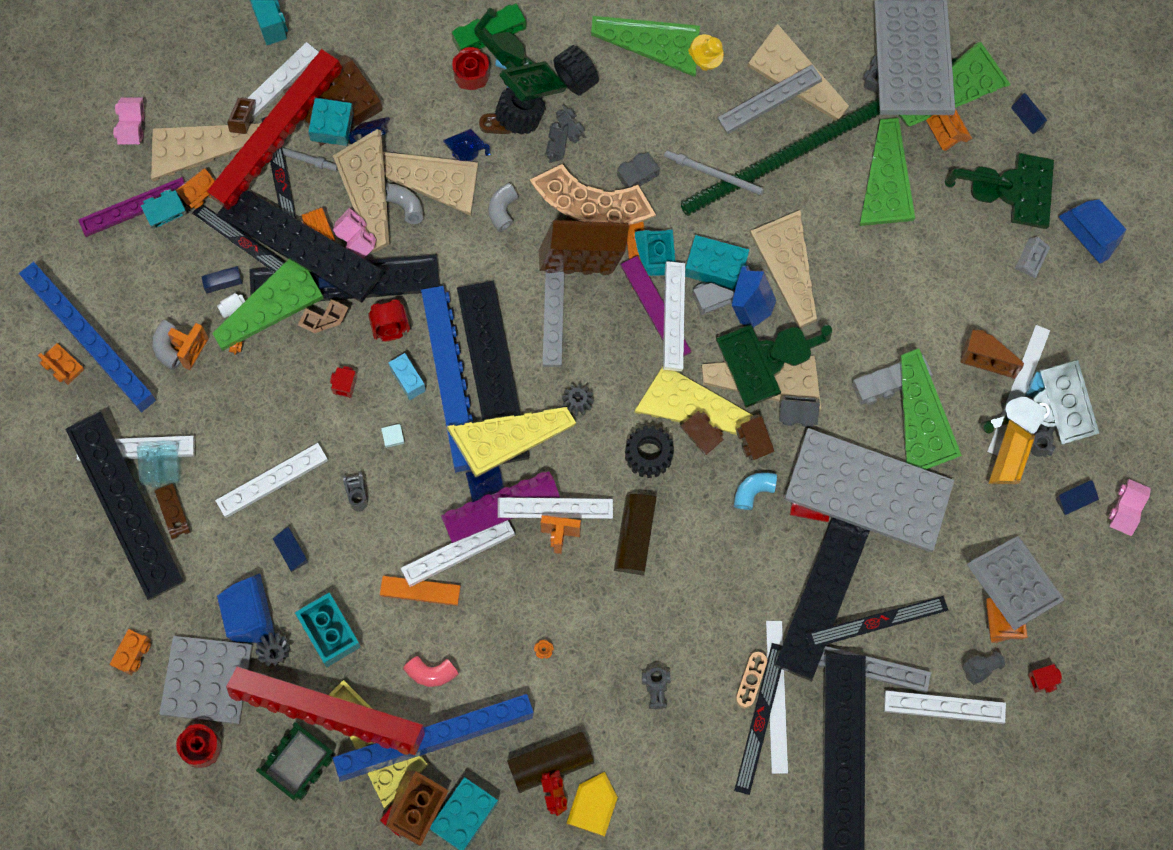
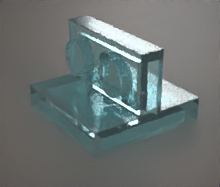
(158, 464)

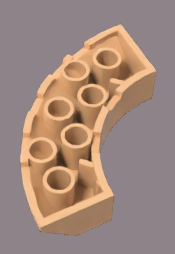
(591, 204)

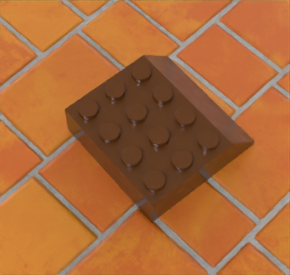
(350, 88)
(583, 247)

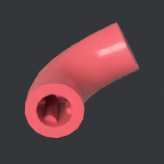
(430, 675)

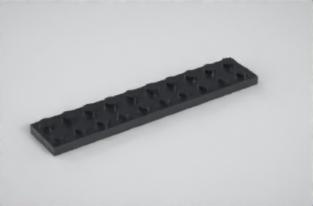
(303, 245)
(400, 277)
(489, 353)
(124, 506)
(822, 597)
(844, 752)

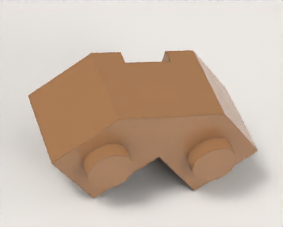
(332, 317)

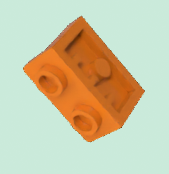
(195, 189)
(61, 363)
(130, 652)

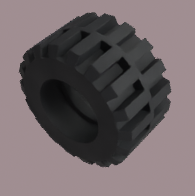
(576, 70)
(518, 115)
(645, 466)

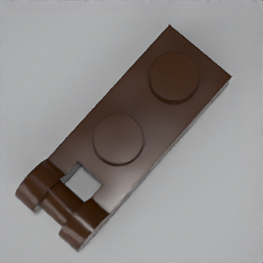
(172, 510)

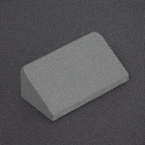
(1032, 257)

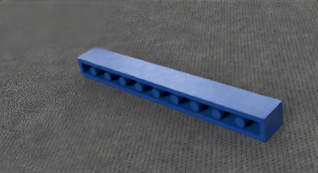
(87, 337)
(447, 366)
(437, 737)

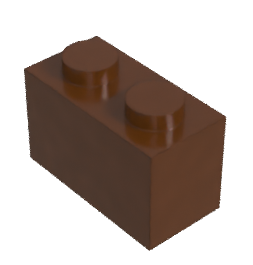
(702, 432)
(754, 437)

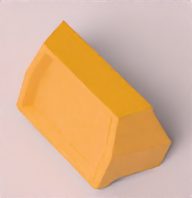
(1012, 455)

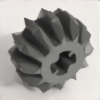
(585, 399)
(275, 642)

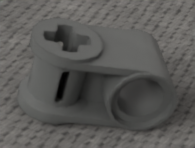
(356, 488)

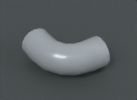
(407, 200)
(498, 207)
(162, 346)

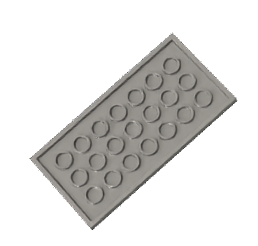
(914, 57)
(869, 490)

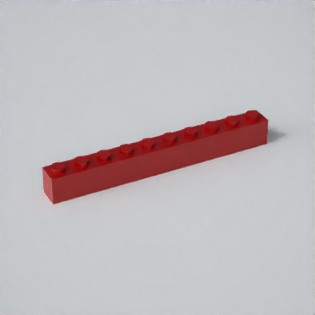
(274, 129)
(326, 711)

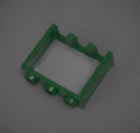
(296, 763)

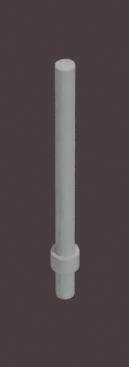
(683, 160)
(319, 162)

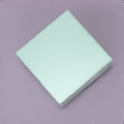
(392, 435)

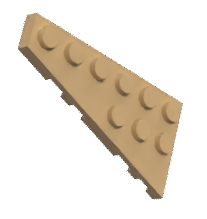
(781, 58)
(792, 380)

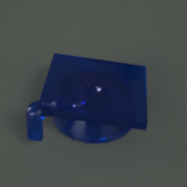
(368, 127)
(466, 145)
(484, 484)

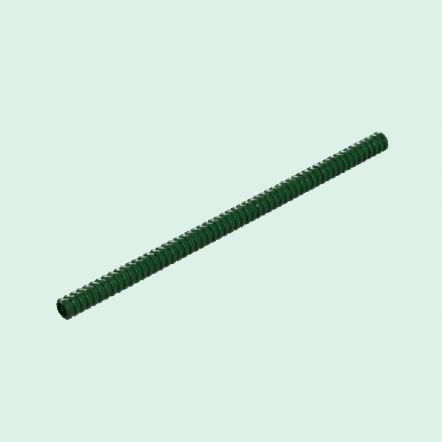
(783, 157)

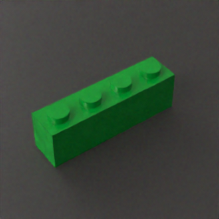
(506, 20)

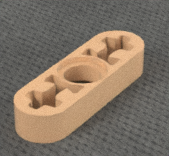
(741, 692)

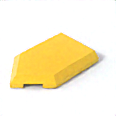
(593, 805)

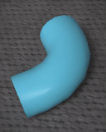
(751, 486)

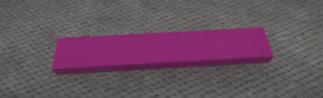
(123, 210)
(647, 295)

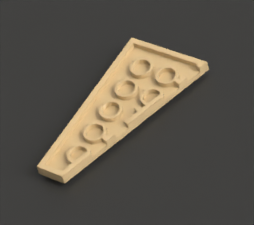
(192, 146)
(437, 178)
(364, 181)
(786, 258)

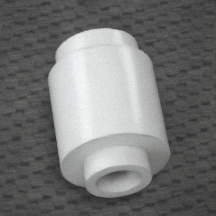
(230, 305)

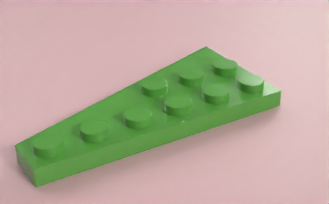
(654, 40)
(973, 77)
(888, 187)
(279, 297)
(926, 427)

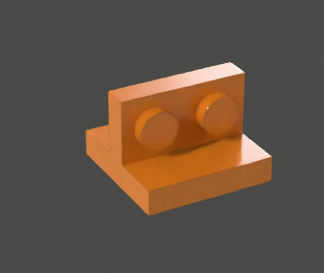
(948, 129)
(189, 345)
(558, 528)
(999, 627)

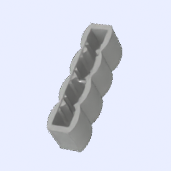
(880, 384)

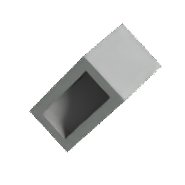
(711, 297)

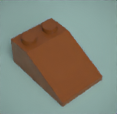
(989, 354)
(415, 806)

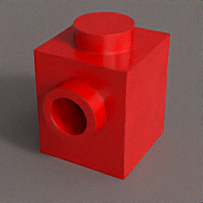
(343, 381)
(1045, 679)

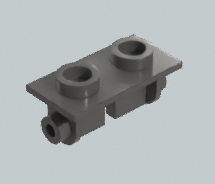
(575, 128)
(556, 148)

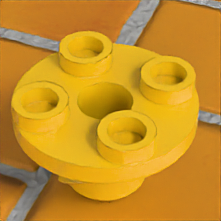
(706, 52)

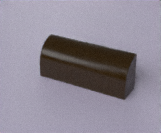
(635, 534)
(562, 755)

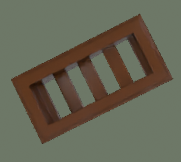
(240, 116)

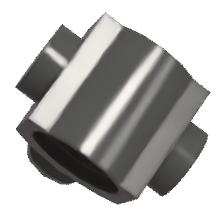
(1046, 438)
(980, 668)
(656, 688)

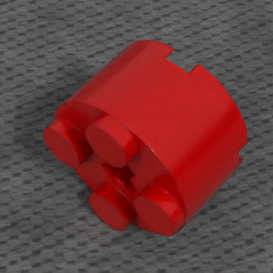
(470, 69)
(388, 320)
(190, 738)

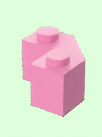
(130, 120)
(352, 230)
(1128, 510)

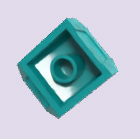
(655, 250)

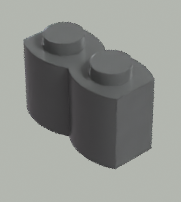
(638, 171)
(799, 410)

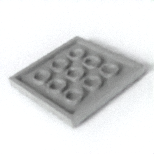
(1015, 582)
(199, 678)

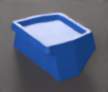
(1095, 228)
(753, 297)
(246, 611)

